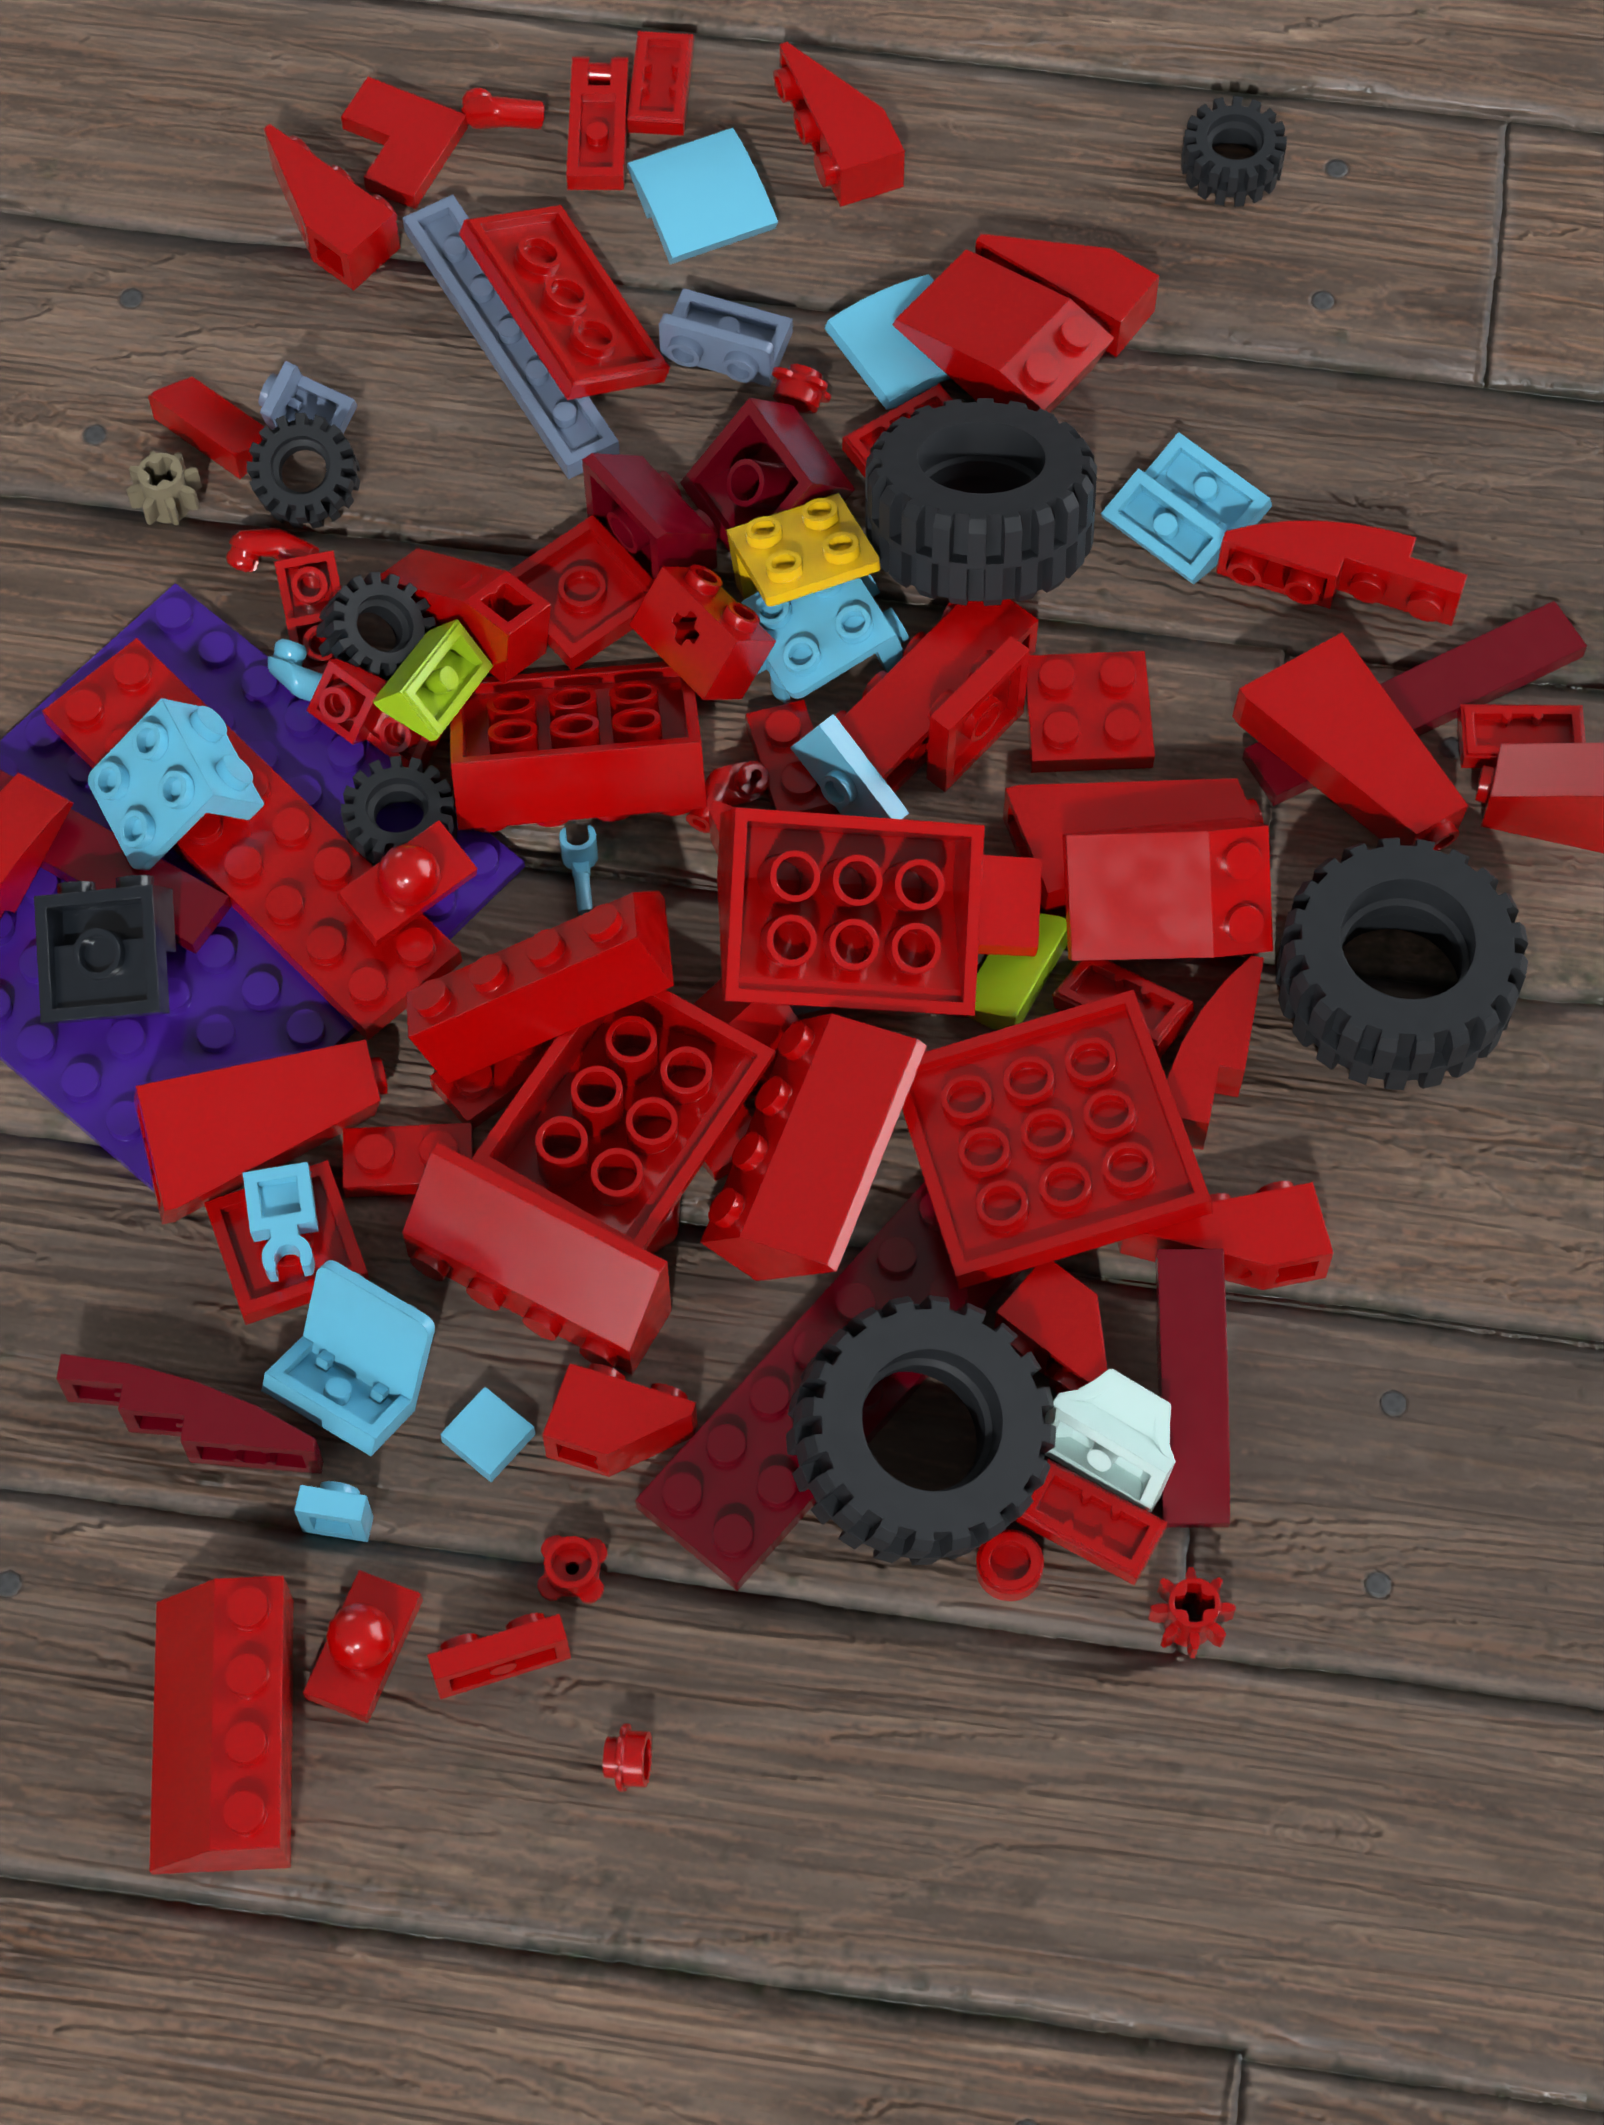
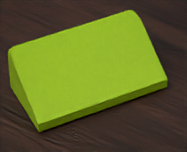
(434, 680)
(1012, 983)

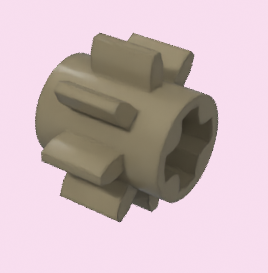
(164, 488)

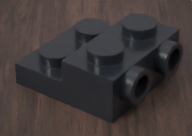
(104, 950)

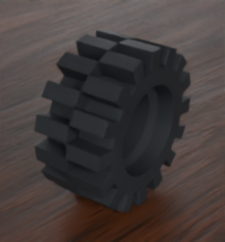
(1236, 126)
(298, 436)
(384, 600)
(390, 787)

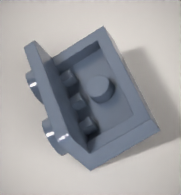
(724, 337)

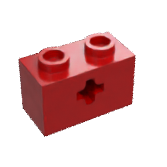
(703, 632)

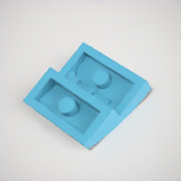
(702, 195)
(878, 351)
(1185, 507)

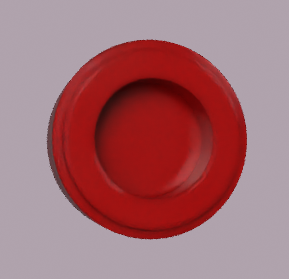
(1010, 1565)

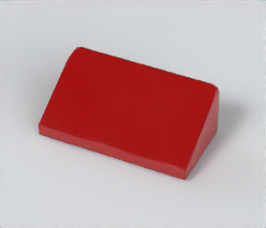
(207, 423)

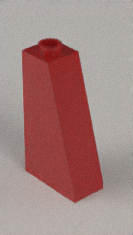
(1352, 744)
(1043, 812)
(250, 1118)

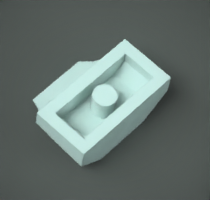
(1115, 1437)

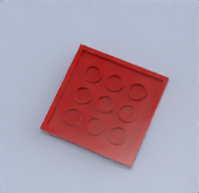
(1051, 1140)

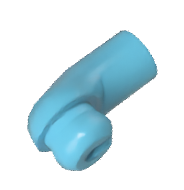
(288, 669)

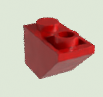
(1059, 1325)
(614, 1423)

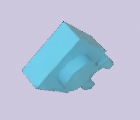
(279, 1211)

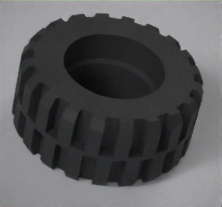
(980, 501)
(1414, 893)
(988, 1380)

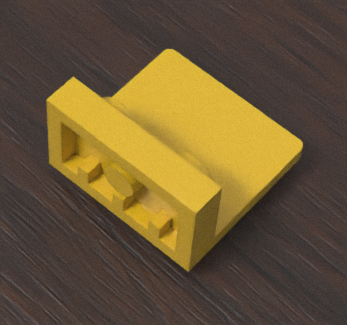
(800, 551)

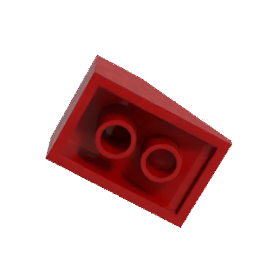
(1003, 334)
(1169, 891)

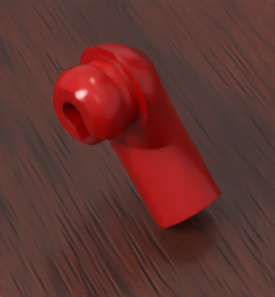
(489, 111)
(266, 542)
(732, 786)

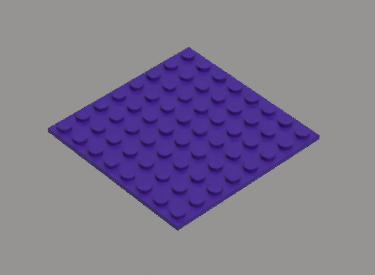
(237, 993)

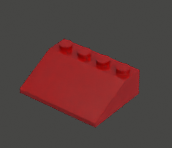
(577, 748)
(849, 911)
(626, 1112)

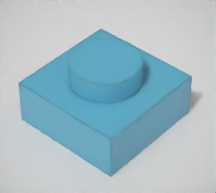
(334, 1511)

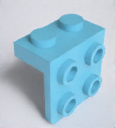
(828, 634)
(168, 777)
(356, 1360)

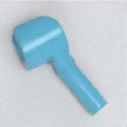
(580, 860)

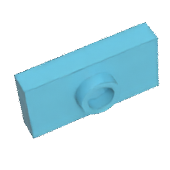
(846, 773)

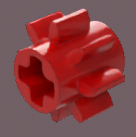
(1206, 1603)

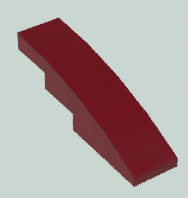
(1196, 1383)
(210, 1422)

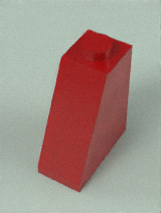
(1546, 793)

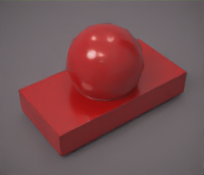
(407, 883)
(362, 1646)

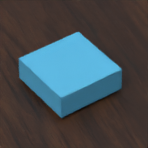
(488, 1434)

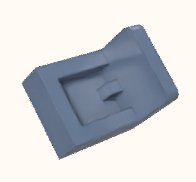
(295, 393)

